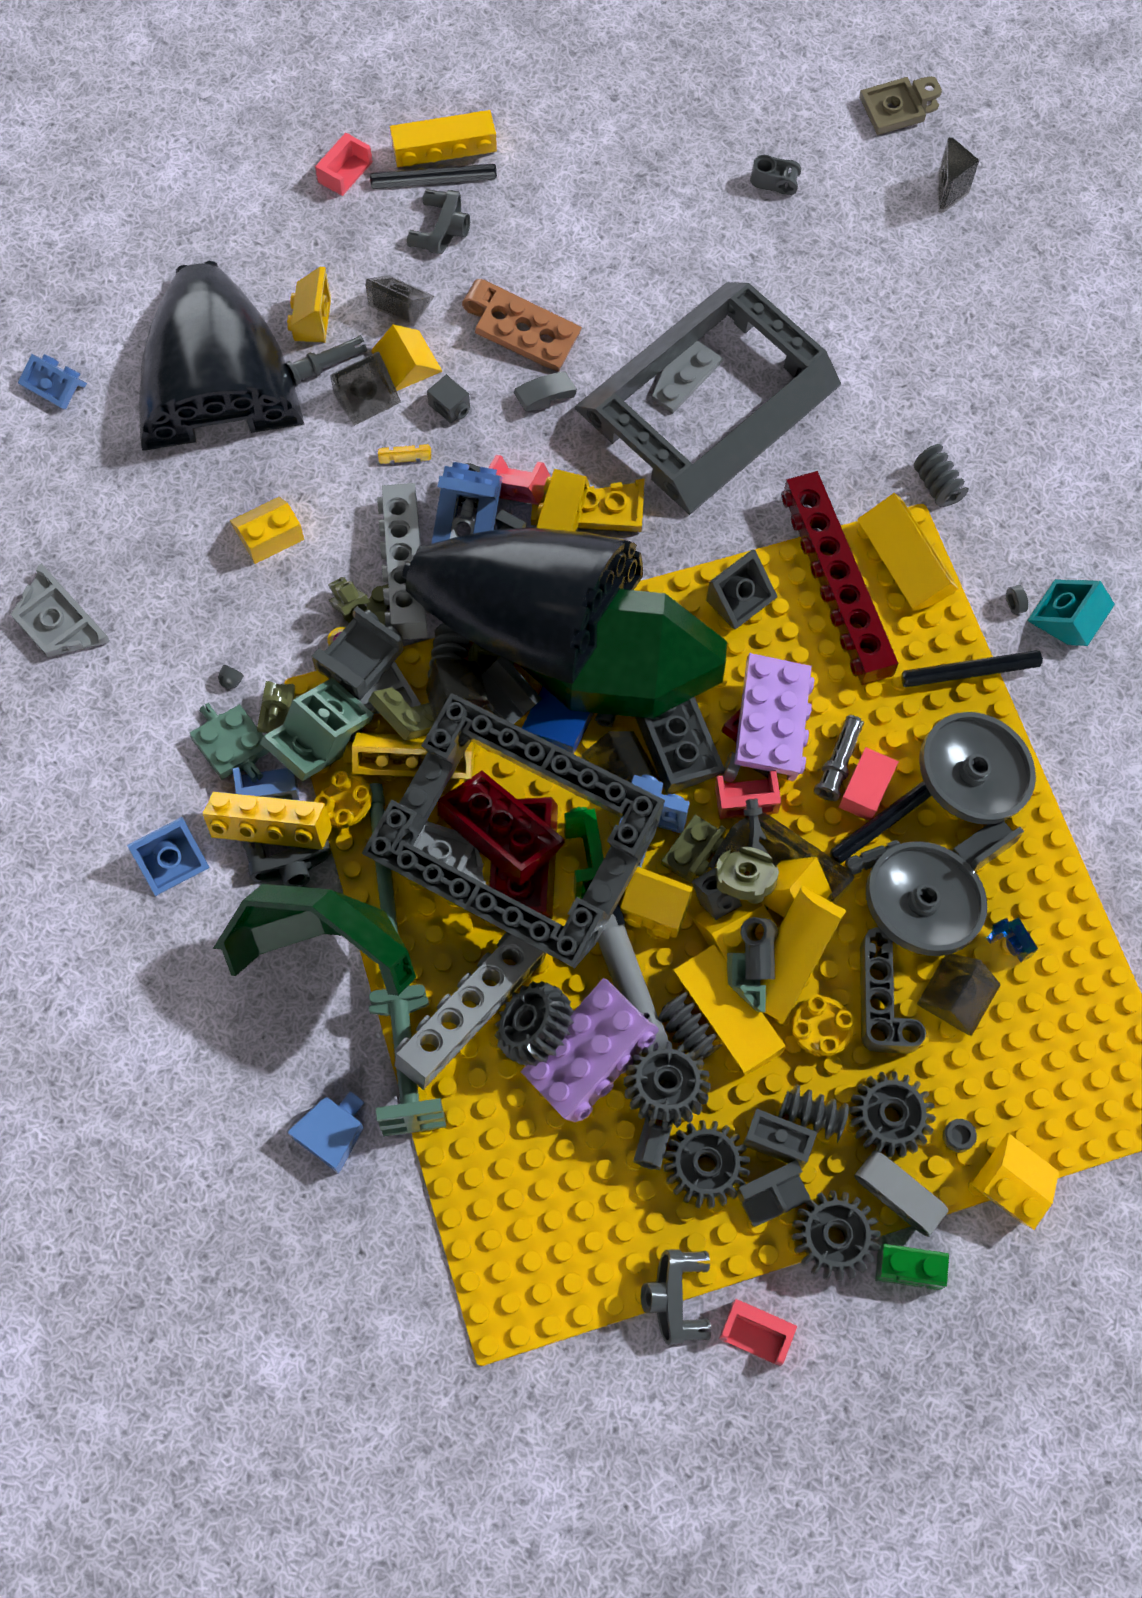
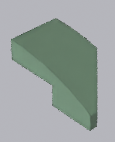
(749, 990)

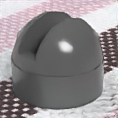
(229, 677)

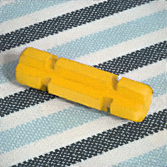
(404, 454)

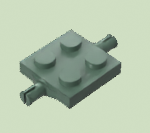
(230, 742)

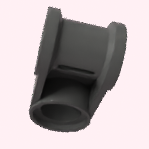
(772, 174)

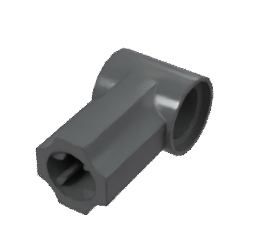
(759, 953)

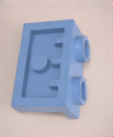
(49, 380)

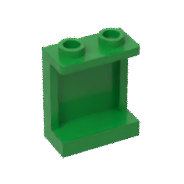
(583, 823)

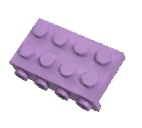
(774, 715)
(600, 1048)

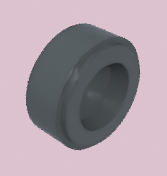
(1017, 599)
(731, 769)
(959, 1135)

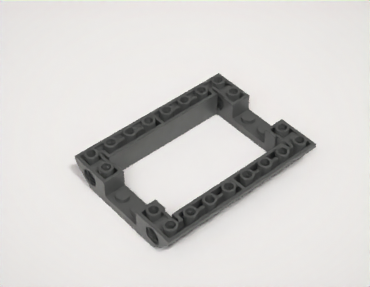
(672, 472)
(446, 744)

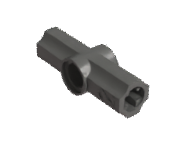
(653, 1140)

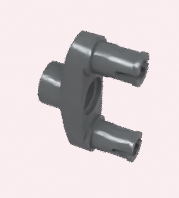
(449, 223)
(289, 865)
(666, 1296)

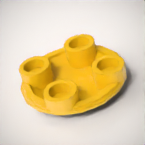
(346, 799)
(822, 1026)

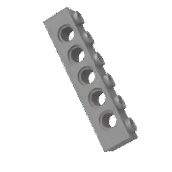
(401, 543)
(423, 1065)

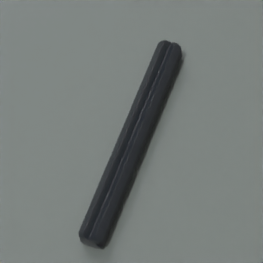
(433, 176)
(971, 668)
(880, 823)

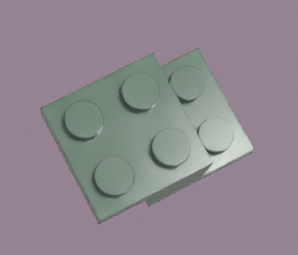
(317, 729)

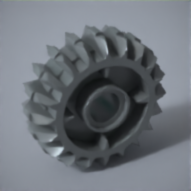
(534, 1023)
(905, 1100)
(664, 1103)
(699, 1182)
(852, 1225)

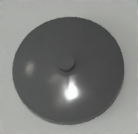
(977, 768)
(926, 898)

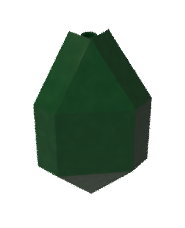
(645, 659)
(290, 914)

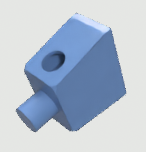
(330, 1130)

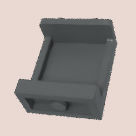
(360, 653)

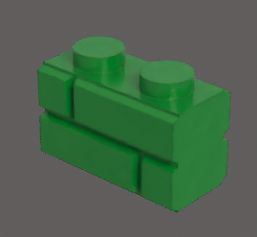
(912, 1267)

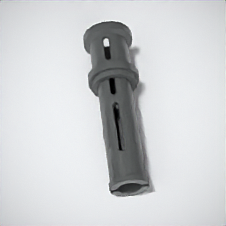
(314, 363)
(836, 769)

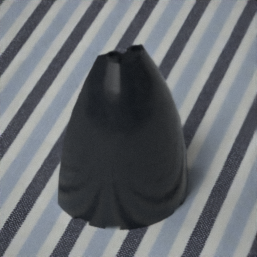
(211, 363)
(525, 591)

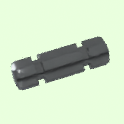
(868, 858)

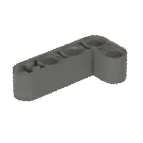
(884, 991)

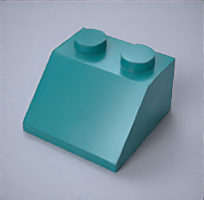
(1073, 610)

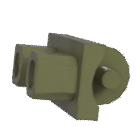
(347, 598)
(275, 706)

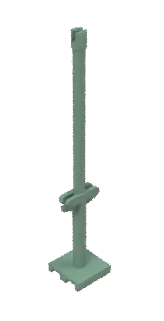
(411, 1113)

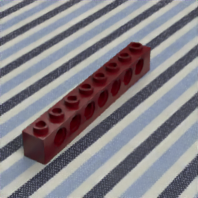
(810, 491)

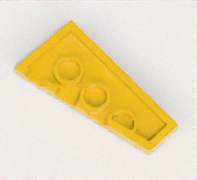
(610, 507)

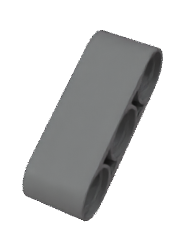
(901, 1193)

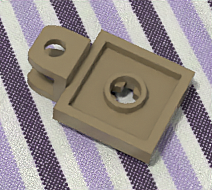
(909, 98)

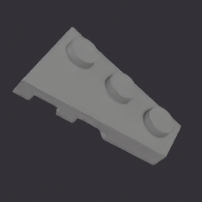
(685, 376)

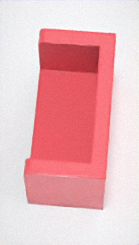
(343, 164)
(520, 484)
(868, 784)
(732, 796)
(758, 1332)

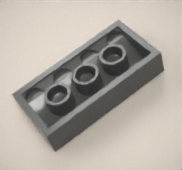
(681, 747)

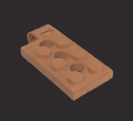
(487, 298)

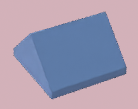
(168, 856)

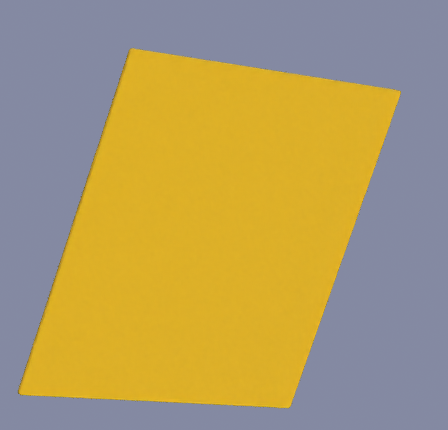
(551, 1214)

